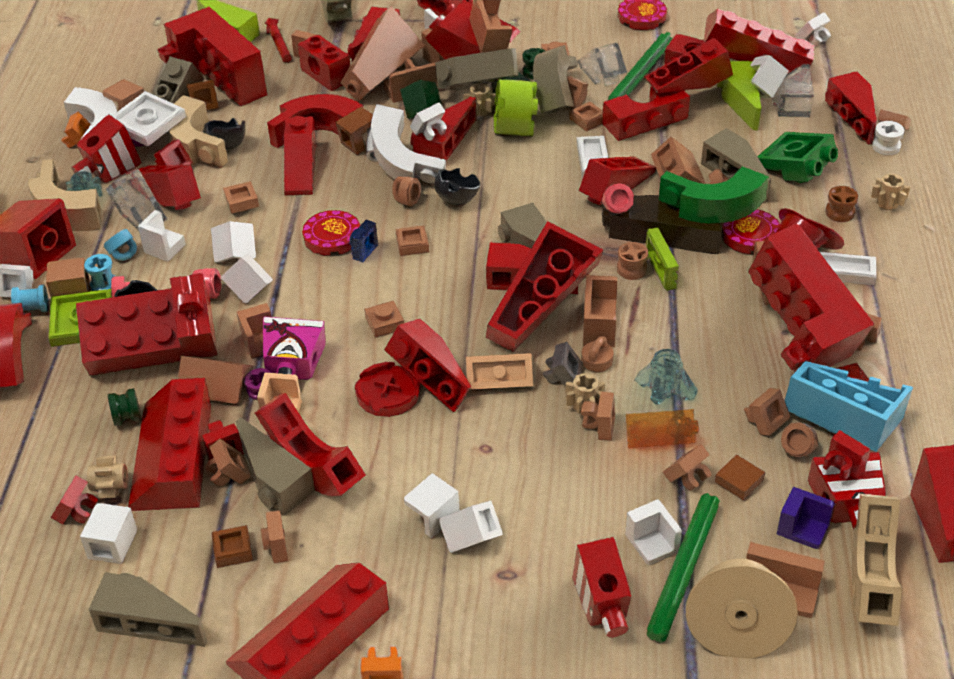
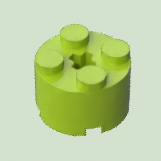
(515, 107)

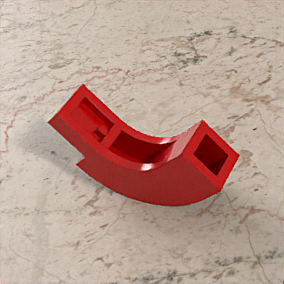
(323, 108)
(11, 328)
(332, 467)

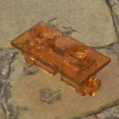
(661, 428)

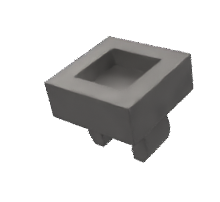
(563, 365)

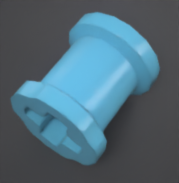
(100, 273)
(31, 298)

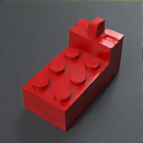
(218, 53)
(810, 300)
(147, 327)

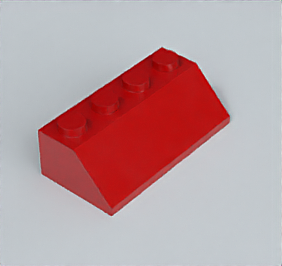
(750, 39)
(172, 447)
(315, 626)

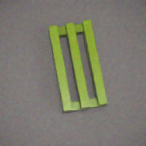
(662, 259)

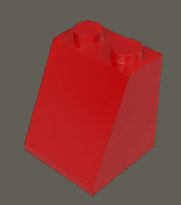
(454, 33)
(35, 234)
(934, 499)

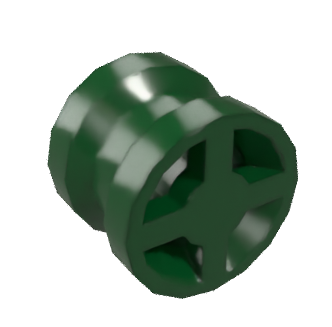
(528, 58)
(124, 407)

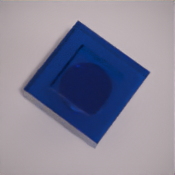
(364, 240)

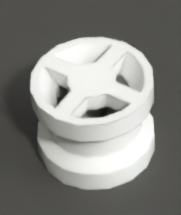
(888, 138)

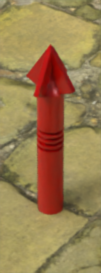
(281, 46)

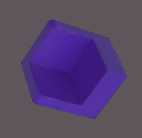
(805, 518)

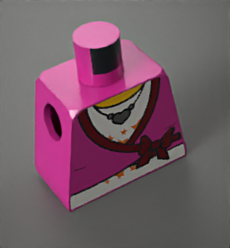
(293, 345)

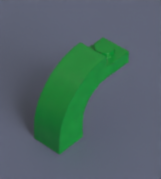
(715, 202)

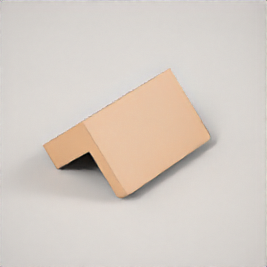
(499, 371)

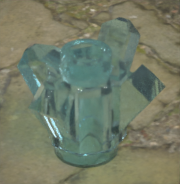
(666, 377)

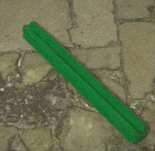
(642, 67)
(682, 568)

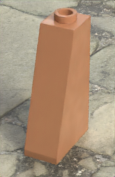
(381, 54)

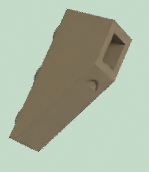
(175, 78)

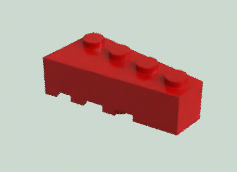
(543, 282)

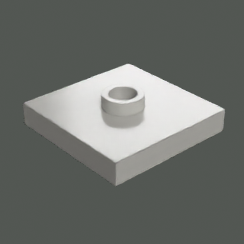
(149, 117)

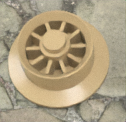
(741, 610)

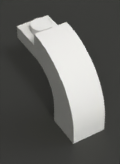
(90, 105)
(392, 154)

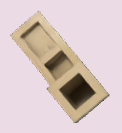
(197, 144)
(81, 206)
(874, 575)

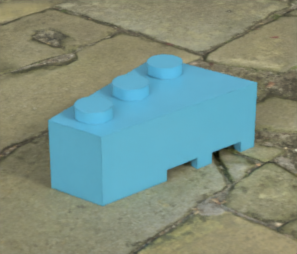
(847, 404)

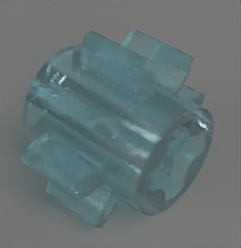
(84, 181)

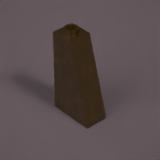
(651, 213)

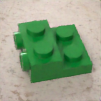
(800, 155)

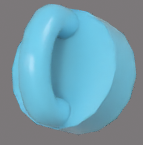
(118, 241)

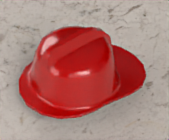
(818, 233)

